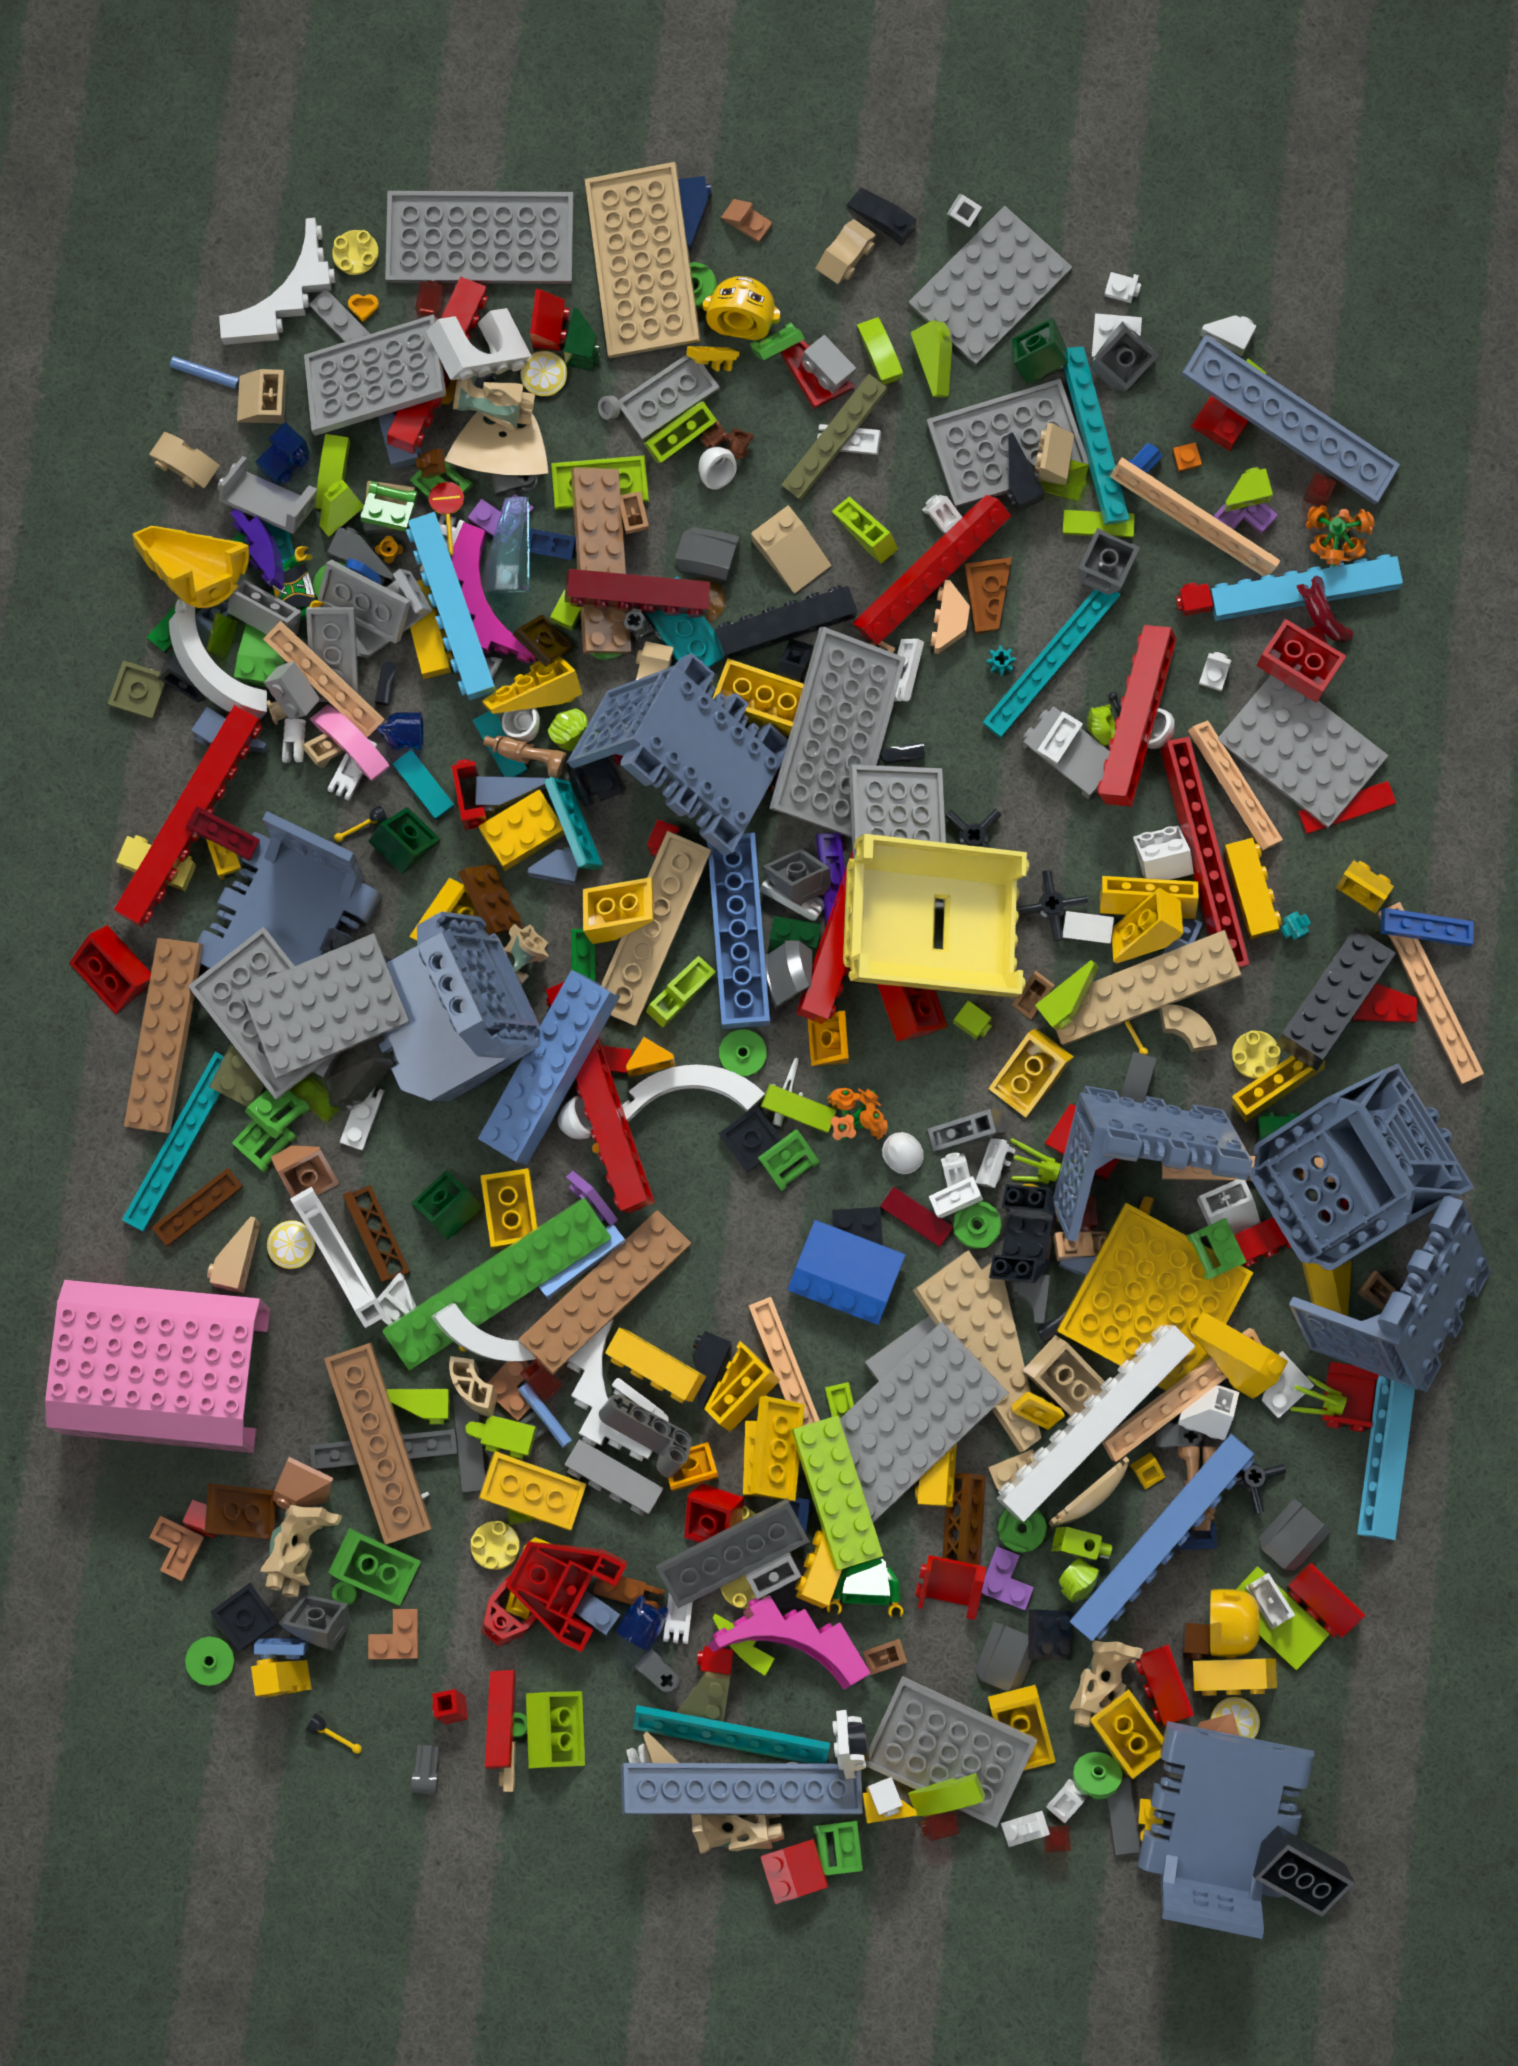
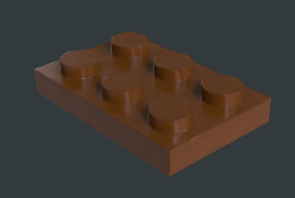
(490, 898)
(240, 1511)

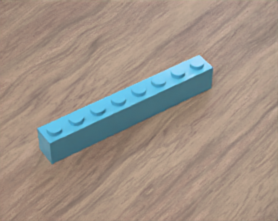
(1281, 592)
(451, 605)
(1386, 1459)

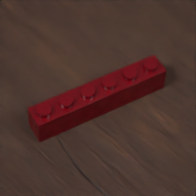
(637, 592)

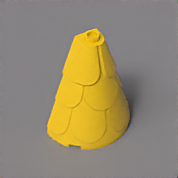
(193, 565)

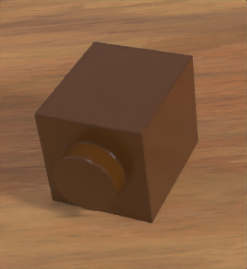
(1196, 1640)

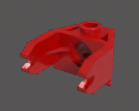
(494, 1615)

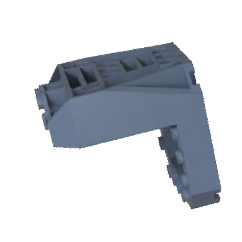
(461, 1009)
(1382, 1156)

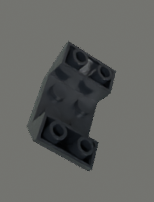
(1027, 1234)

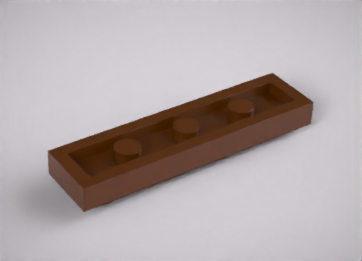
(197, 1207)

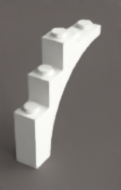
(262, 321)
(592, 1393)

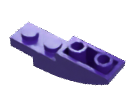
(262, 548)

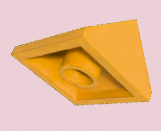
(828, 1041)
(649, 1058)
(697, 1469)

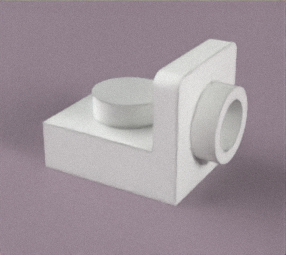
(1122, 287)
(942, 512)
(1215, 671)
(955, 1168)
(1066, 1801)

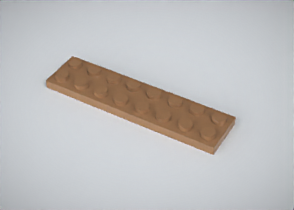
(600, 549)
(163, 1035)
(604, 1292)
(378, 1443)

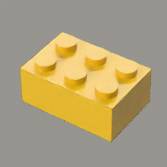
(522, 830)
(509, 1206)

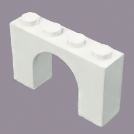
(464, 360)

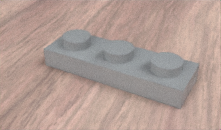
(337, 317)

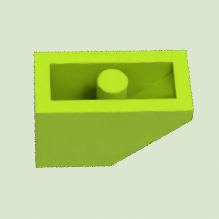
(1250, 490)
(338, 507)

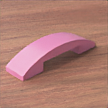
(351, 740)

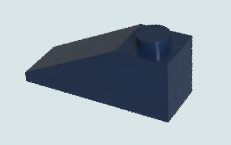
(694, 202)

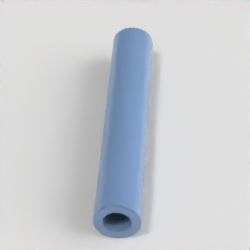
(204, 372)
(545, 1415)

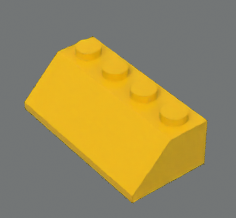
(768, 695)

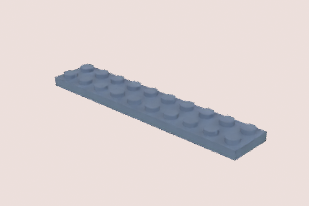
(1290, 419)
(738, 1789)

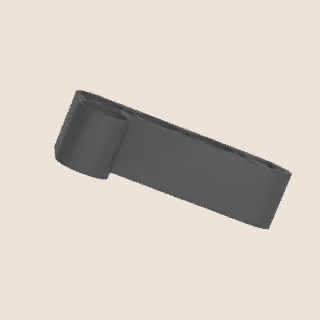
(650, 1431)

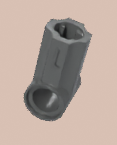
(638, 625)
(425, 1772)

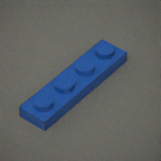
(1427, 927)

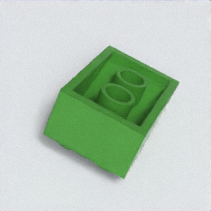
(255, 658)
(374, 1567)

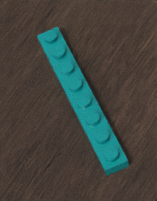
(1094, 437)
(1049, 661)
(174, 1149)
(731, 1735)

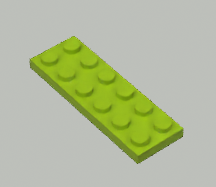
(837, 1493)

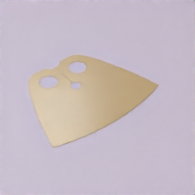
(485, 451)

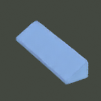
(580, 1267)

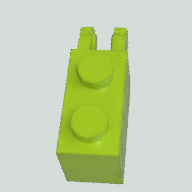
(504, 1435)

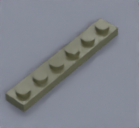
(834, 437)

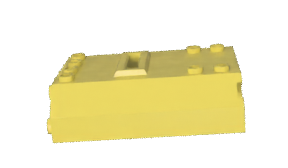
(893, 915)

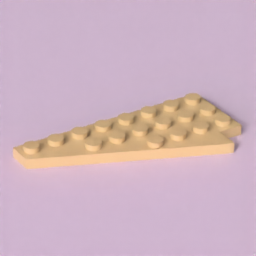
(982, 1319)

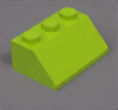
(555, 1729)

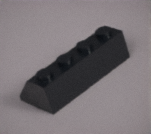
(1301, 1871)

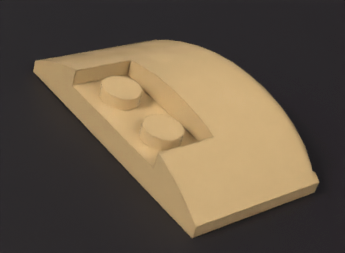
(1092, 1496)

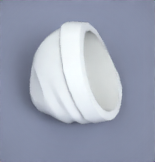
(717, 467)
(521, 724)
(1162, 729)
(573, 1119)
(902, 1153)

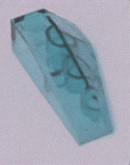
(509, 553)

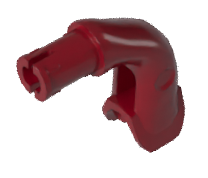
(1320, 611)

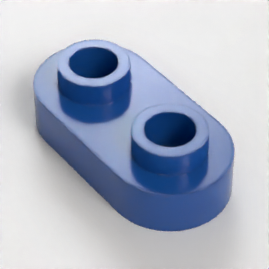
(365, 571)

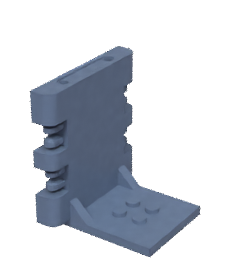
(692, 743)
(296, 895)
(1129, 1130)
(1417, 1319)
(1218, 1821)

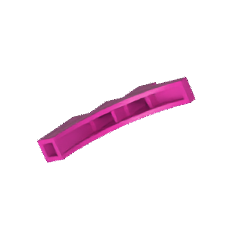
(489, 629)
(827, 1645)

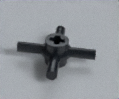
(973, 828)
(1060, 909)
(1259, 1478)

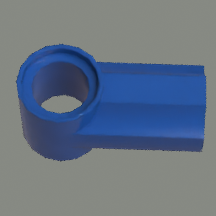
(1147, 458)

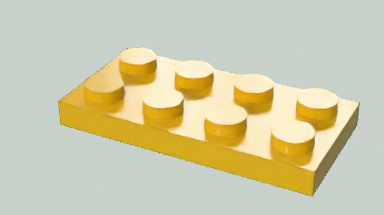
(775, 1450)
(532, 1491)

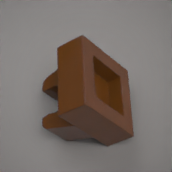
(431, 463)

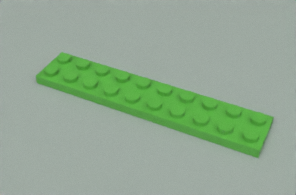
(500, 1280)

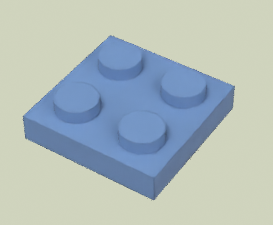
(290, 1647)

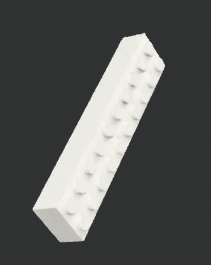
(1094, 1422)

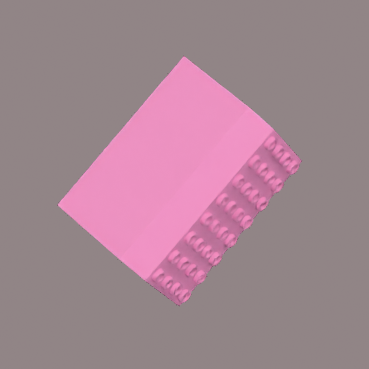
(152, 1365)

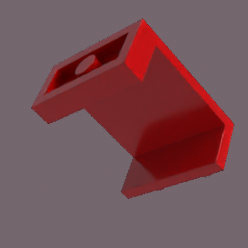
(473, 817)
(1359, 1389)
(951, 1582)

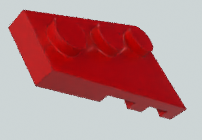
(808, 381)
(1388, 1006)

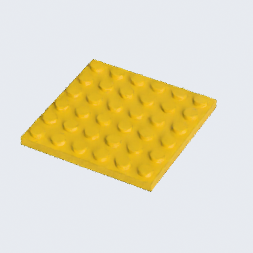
(1147, 1280)

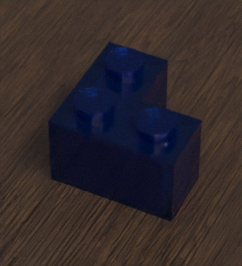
(284, 455)

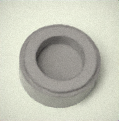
(609, 407)

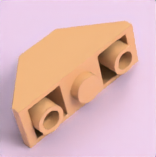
(951, 618)
(1087, 1245)

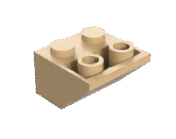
(262, 397)
(1056, 453)

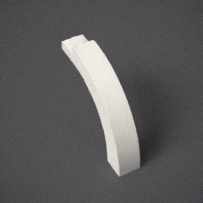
(204, 672)
(689, 1077)
(338, 1257)
(471, 1338)

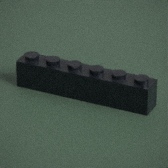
(785, 622)

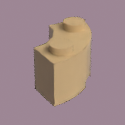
(846, 251)
(178, 457)
(653, 659)
(1189, 1026)
(473, 1391)

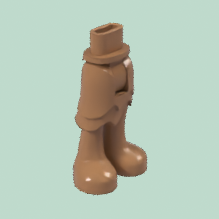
(524, 752)
(1191, 1456)

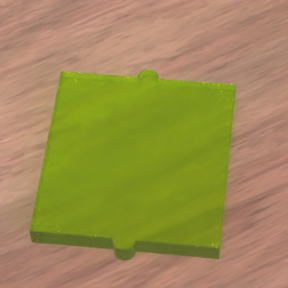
(1074, 484)
(221, 635)

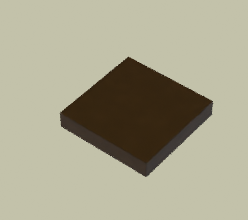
(543, 640)

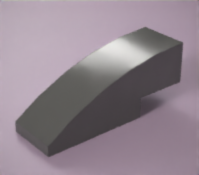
(1138, 1077)

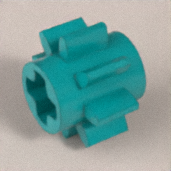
(995, 663)
(1295, 925)

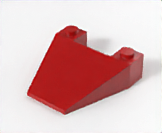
(553, 1580)

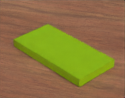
(631, 477)
(1293, 1638)

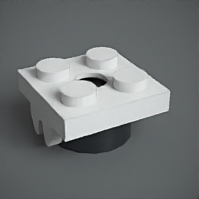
(851, 1744)

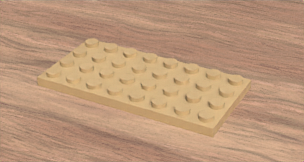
(642, 260)

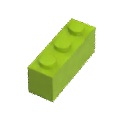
(680, 432)

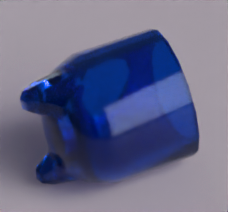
(403, 730)
(642, 1623)

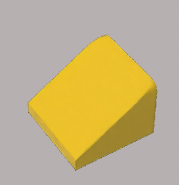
(1147, 1471)

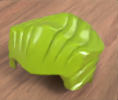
(1101, 724)
(568, 728)
(1079, 1580)

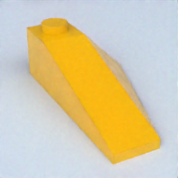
(537, 688)
(1329, 1287)
(1243, 1361)

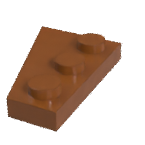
(987, 591)

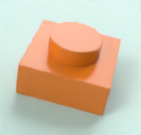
(1187, 457)

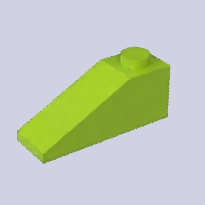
(935, 353)
(866, 530)
(1066, 999)
(424, 1403)

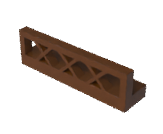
(365, 1231)
(968, 1522)

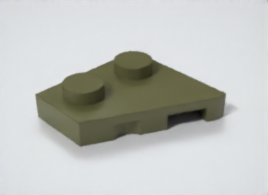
(708, 1697)

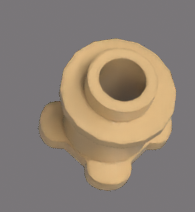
(276, 711)

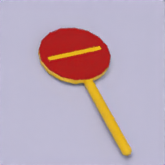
(446, 499)

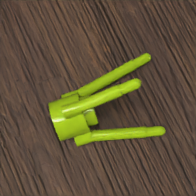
(1047, 1168)
(1333, 1402)

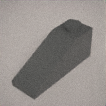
(349, 545)
(968, 1129)

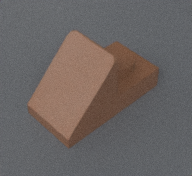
(744, 218)

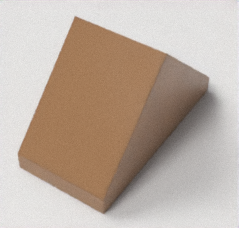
(633, 513)
(1034, 991)
(1376, 1290)
(885, 1657)

